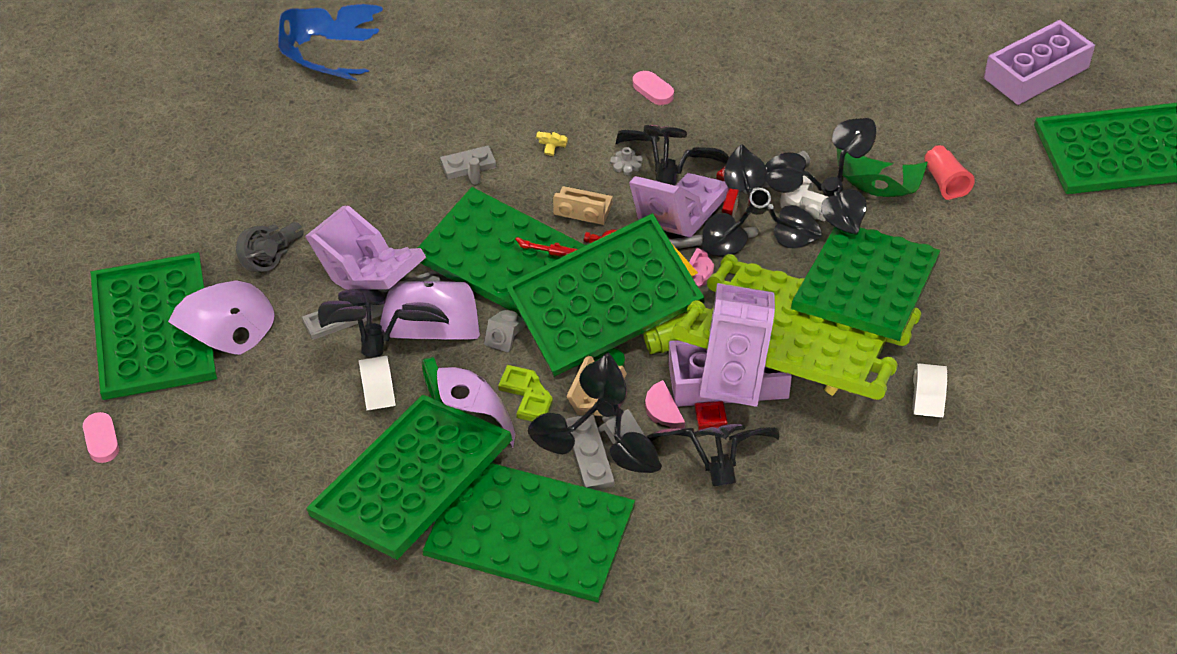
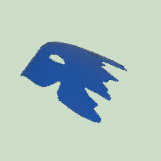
(319, 22)

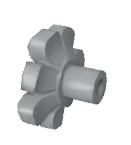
(626, 161)

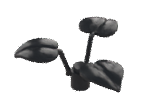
(666, 168)
(841, 207)
(725, 236)
(372, 335)
(606, 383)
(721, 467)

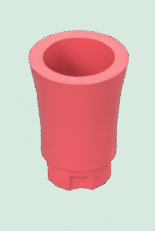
(949, 174)

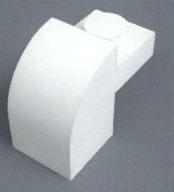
(805, 199)
(377, 382)
(929, 390)

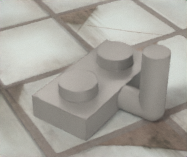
(468, 163)

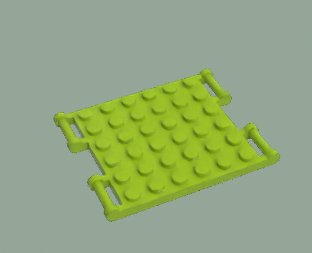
(800, 341)

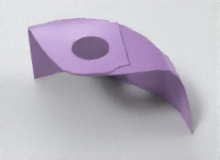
(452, 298)
(209, 319)
(480, 399)

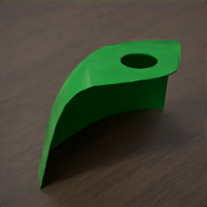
(864, 172)

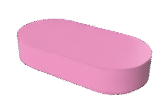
(653, 88)
(100, 437)

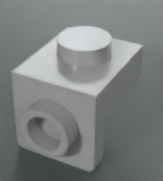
(502, 329)
(628, 424)

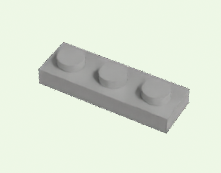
(591, 455)

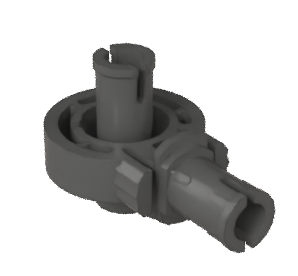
(266, 246)

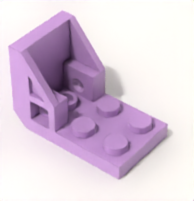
(679, 207)
(358, 254)
(737, 344)

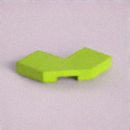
(527, 384)

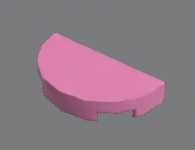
(703, 266)
(662, 408)

